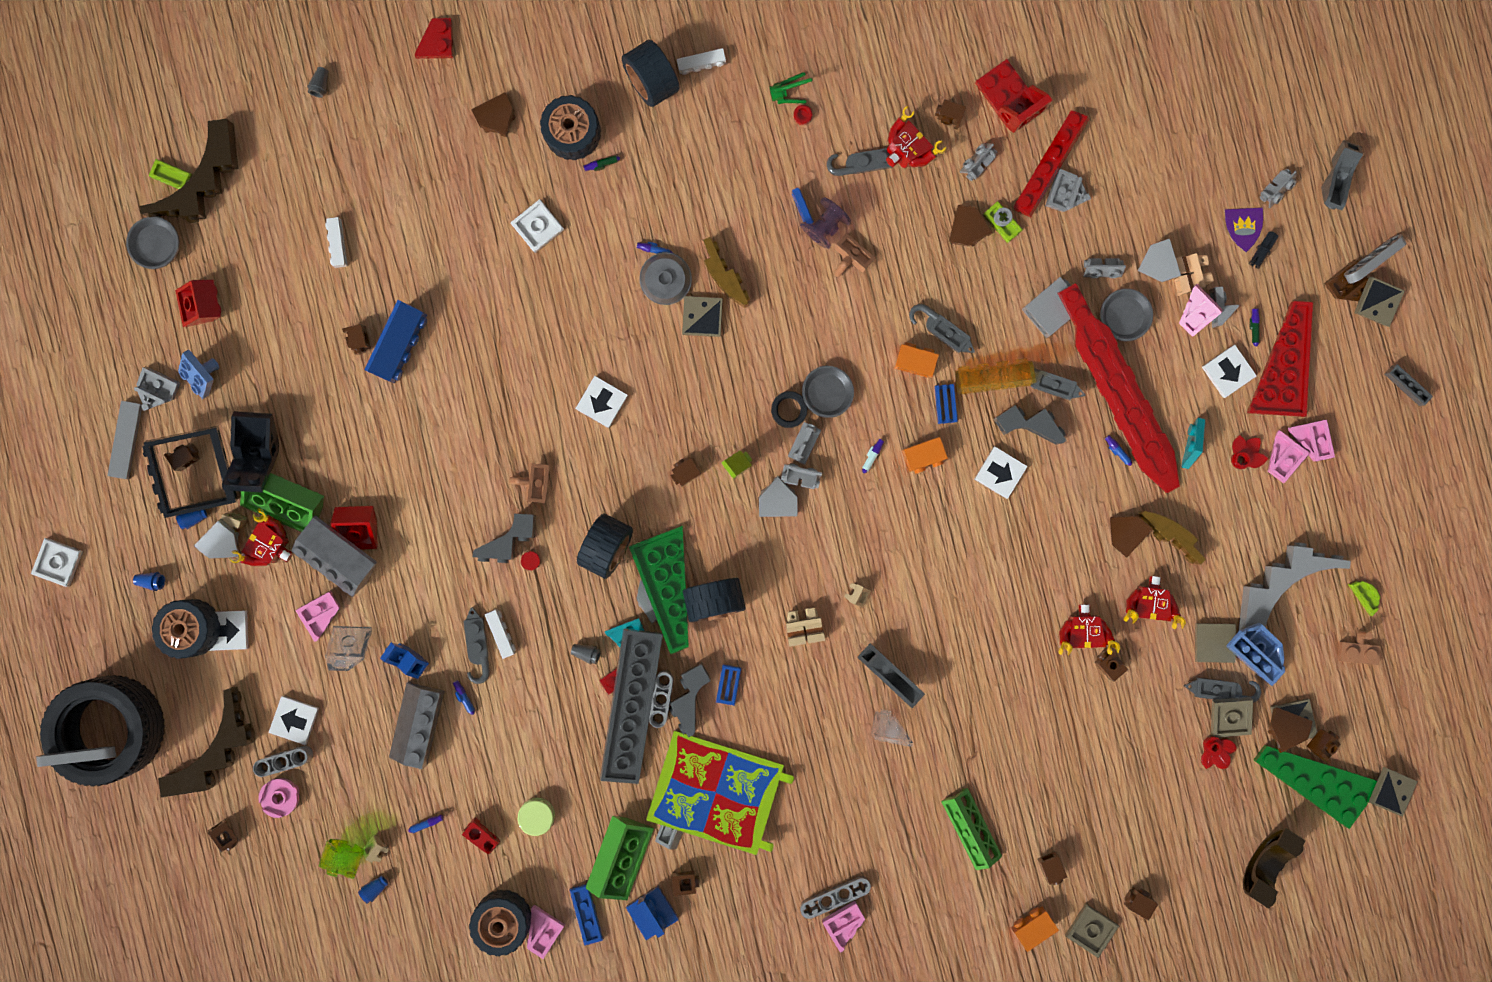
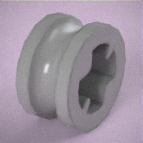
(1008, 217)

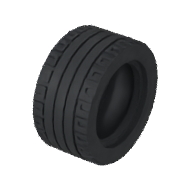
(142, 715)

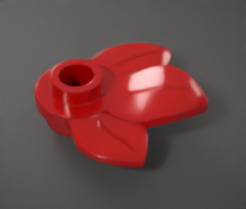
(1248, 451)
(1218, 754)

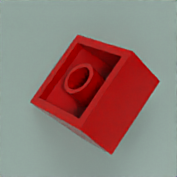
(198, 302)
(357, 525)

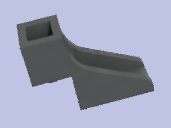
(1337, 184)
(1039, 424)
(504, 547)
(891, 675)
(685, 705)

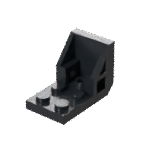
(253, 449)

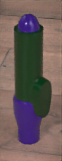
(600, 164)
(1254, 325)

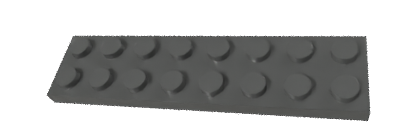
(631, 706)

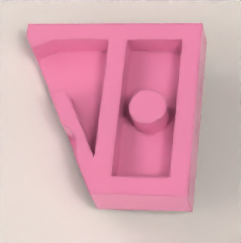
(1199, 311)
(1315, 439)
(1285, 457)
(318, 614)
(843, 924)
(542, 931)

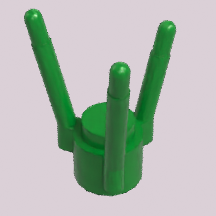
(779, 89)

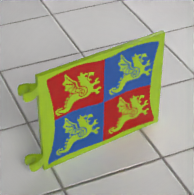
(716, 793)

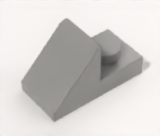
(1220, 297)

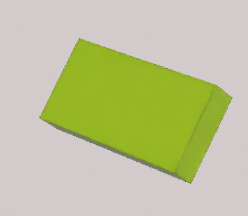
(169, 174)
(1007, 232)

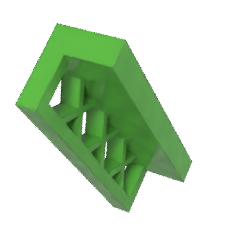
(969, 832)

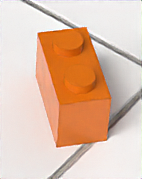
(916, 360)
(925, 454)
(1034, 928)

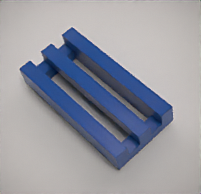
(802, 207)
(946, 408)
(731, 668)

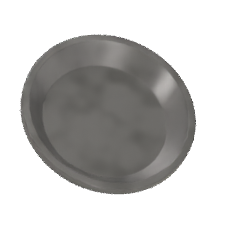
(152, 243)
(665, 278)
(1127, 314)
(827, 391)

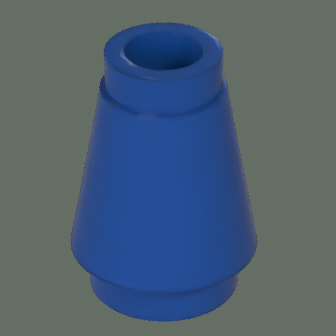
(190, 519)
(151, 581)
(371, 890)

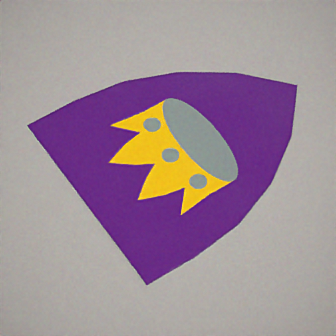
(1244, 226)

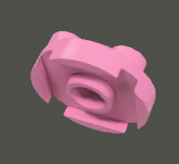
(269, 802)

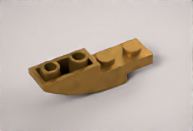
(727, 280)
(1167, 529)

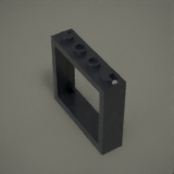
(159, 485)

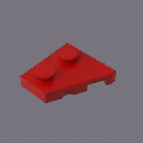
(437, 40)

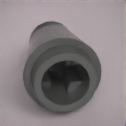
(318, 83)
(587, 653)

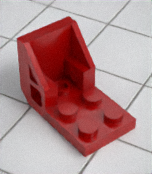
(1011, 97)

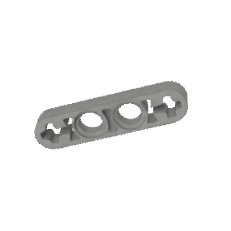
(1375, 258)
(75, 756)
(833, 893)

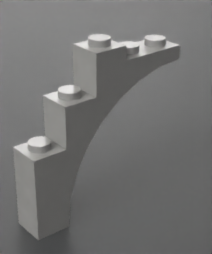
(1299, 562)

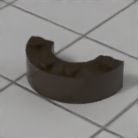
(1267, 862)

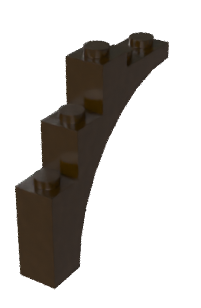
(218, 157)
(219, 755)

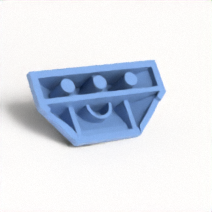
(1260, 652)

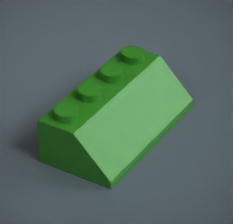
(285, 502)
(619, 858)

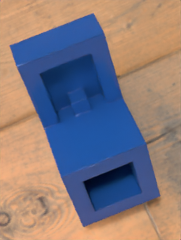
(405, 659)

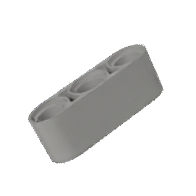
(657, 707)
(274, 764)

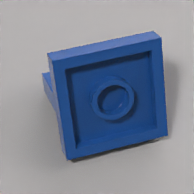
(652, 913)

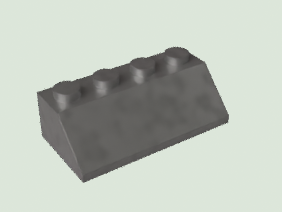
(334, 556)
(416, 725)

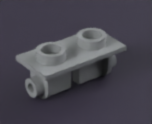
(984, 154)
(1284, 182)
(1112, 268)
(804, 443)
(792, 473)

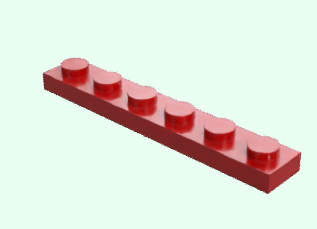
(1051, 163)

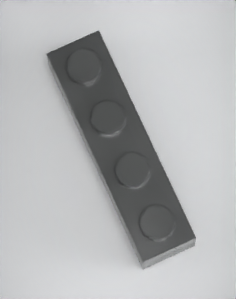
(1408, 385)

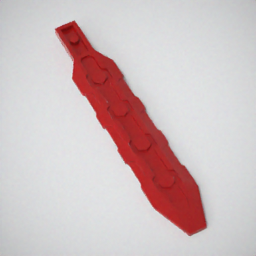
(1118, 386)

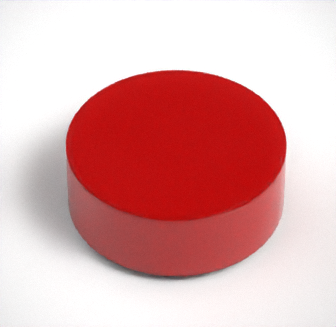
(802, 115)
(530, 560)

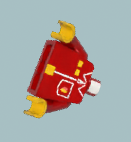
(909, 146)
(265, 543)
(1153, 604)
(1086, 632)

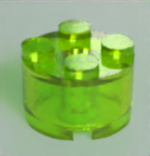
(341, 858)

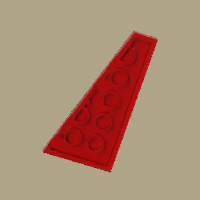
(1286, 373)

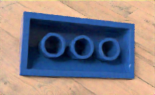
(396, 342)

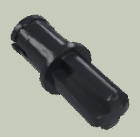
(1264, 249)

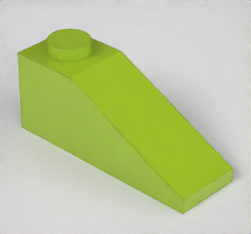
(737, 463)

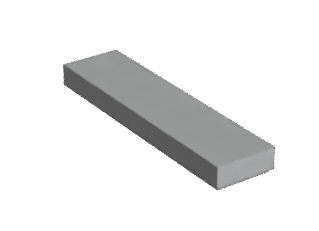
(125, 440)

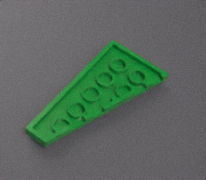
(663, 576)
(1331, 789)

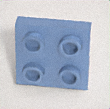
(197, 374)

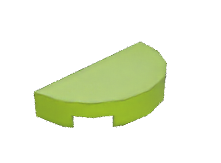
(1367, 595)

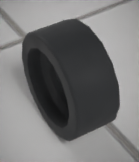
(774, 410)

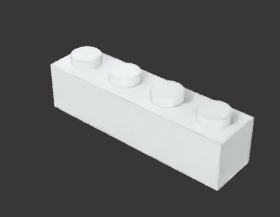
(701, 61)
(336, 240)
(500, 634)

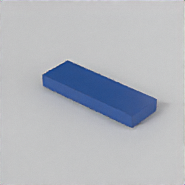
(586, 914)

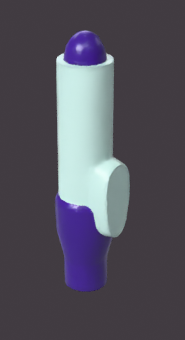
(872, 454)

